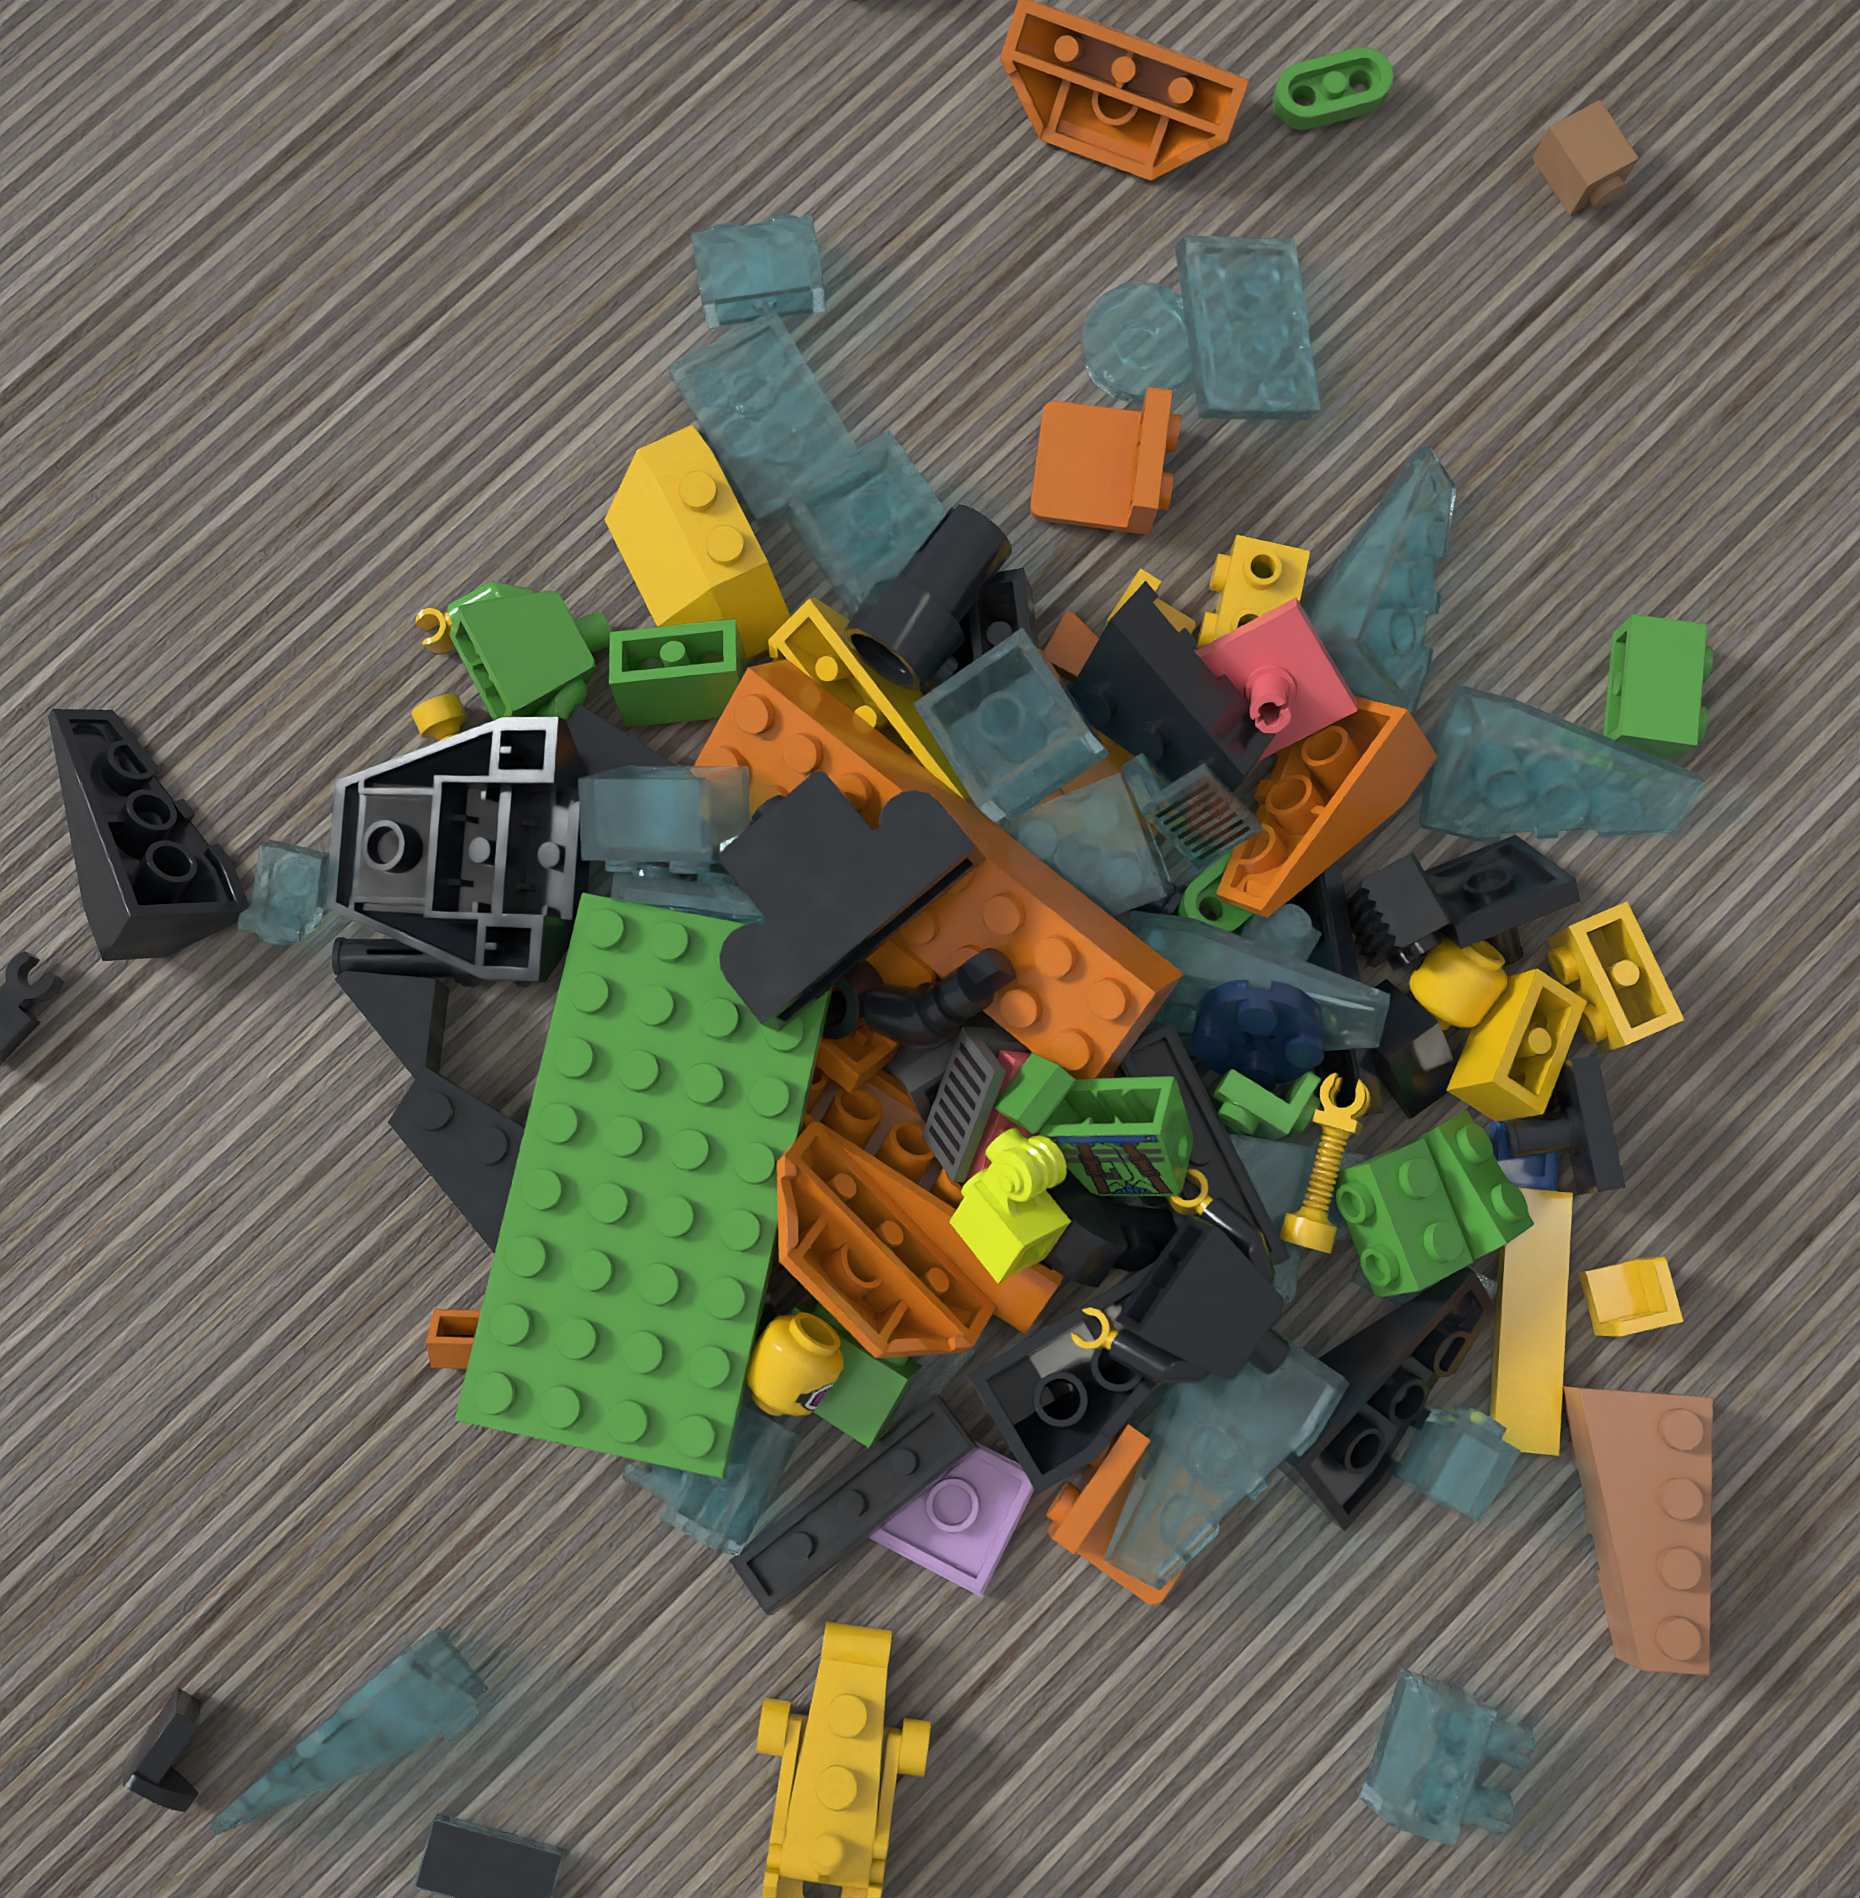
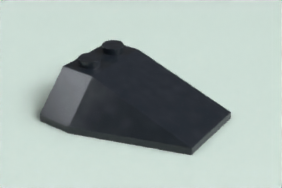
(467, 848)

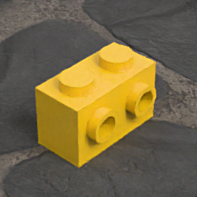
(1251, 583)
(1617, 975)
(1518, 1048)

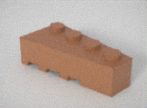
(1650, 1518)

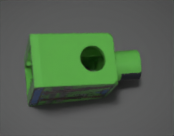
(1124, 1136)

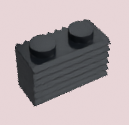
(1396, 914)

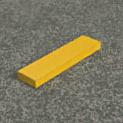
(1533, 1326)

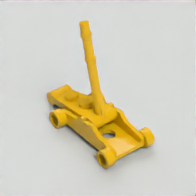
(838, 1770)

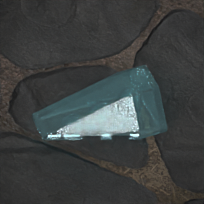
(1382, 588)
(1534, 772)
(1213, 956)
(1212, 1451)

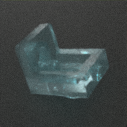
(286, 893)

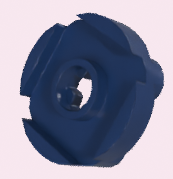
(1233, 1012)

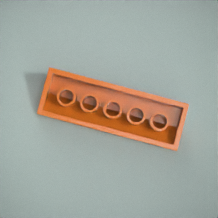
(885, 1138)

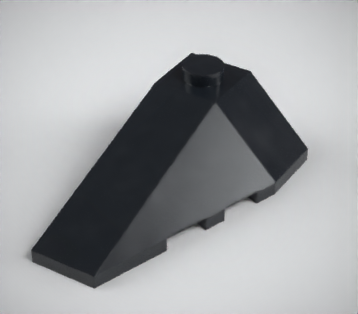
(137, 856)
(1389, 1381)
(1059, 1399)

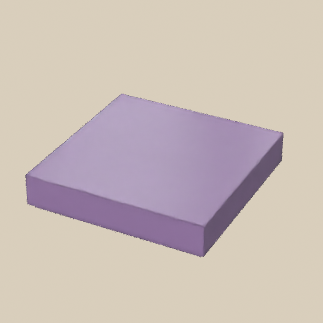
(963, 1520)

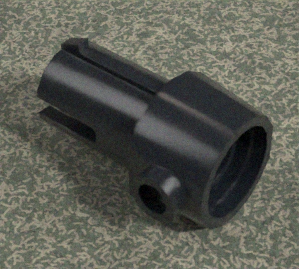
(912, 621)

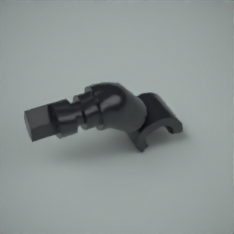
(921, 1014)

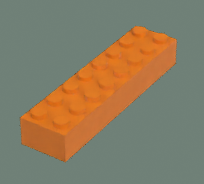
(1080, 974)

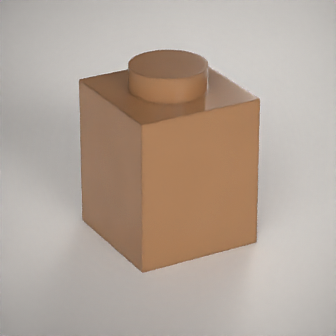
(1586, 159)

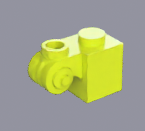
(1006, 1207)

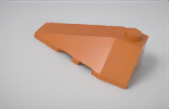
(1324, 802)

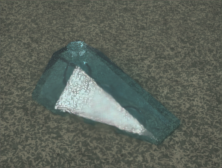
(394, 1714)

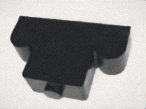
(832, 889)

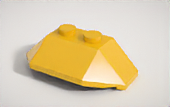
(693, 543)
(818, 647)

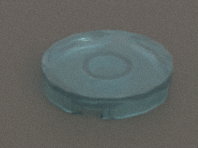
(1136, 341)

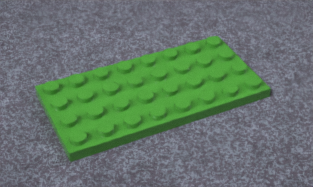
(641, 1199)

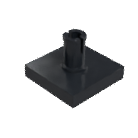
(1499, 890)
(1580, 1127)

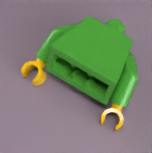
(520, 648)

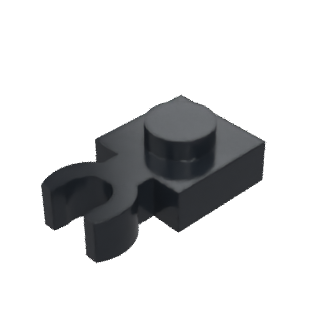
(18, 997)

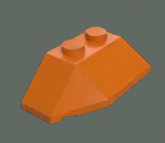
(1116, 92)
(870, 1257)

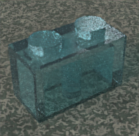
(758, 270)
(1457, 1461)

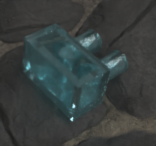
(723, 1509)
(1432, 1756)

